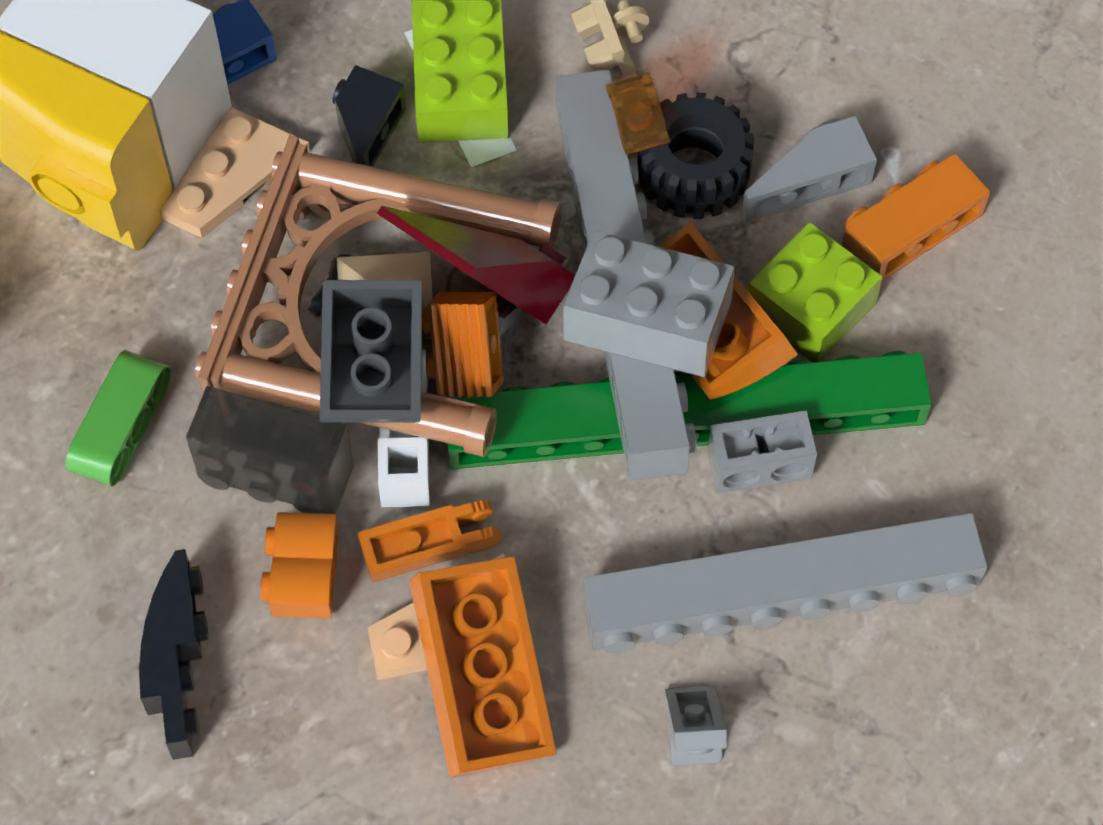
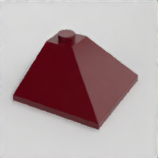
(502, 263)

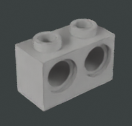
(761, 451)

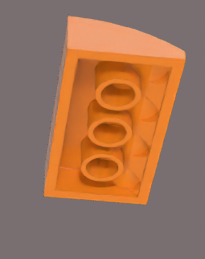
(749, 339)
(482, 666)

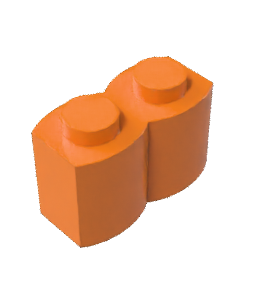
(302, 565)

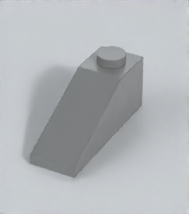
(820, 165)

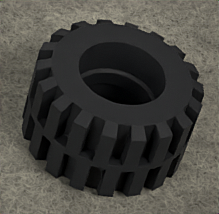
(705, 186)

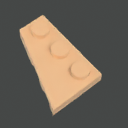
(225, 172)

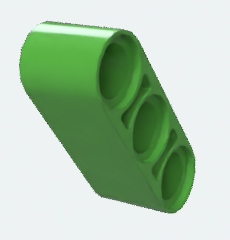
(118, 418)

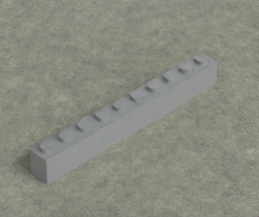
(605, 200)

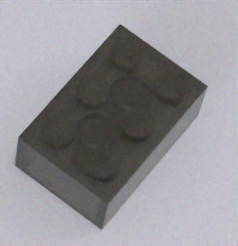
(270, 451)

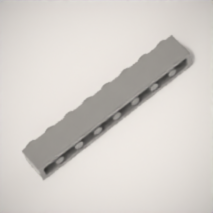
(783, 582)

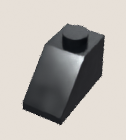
(368, 112)

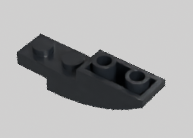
(167, 646)

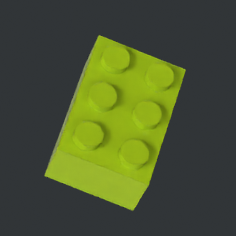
(459, 70)

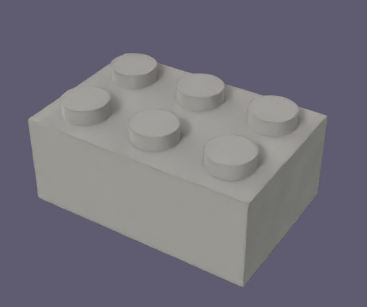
(648, 303)

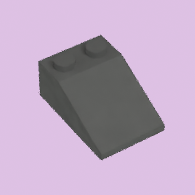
(371, 351)

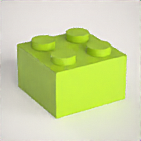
(815, 292)

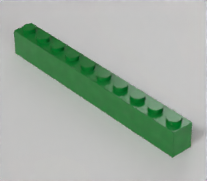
(583, 422)

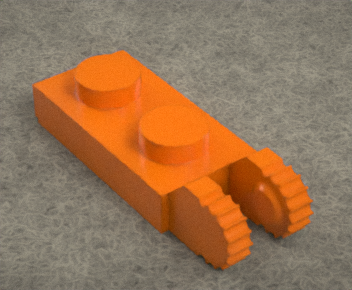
(426, 539)

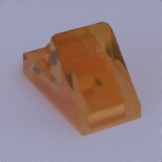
(638, 110)

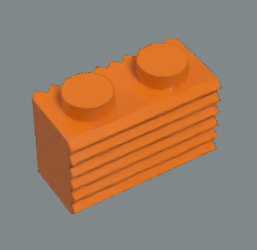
(464, 344)

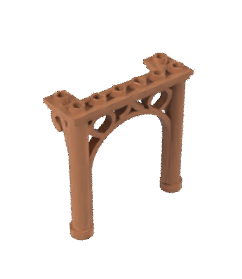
(331, 190)

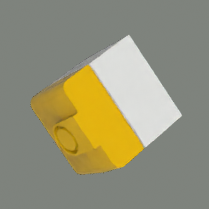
(108, 104)

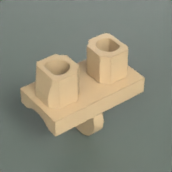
(611, 49)

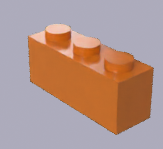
(916, 216)

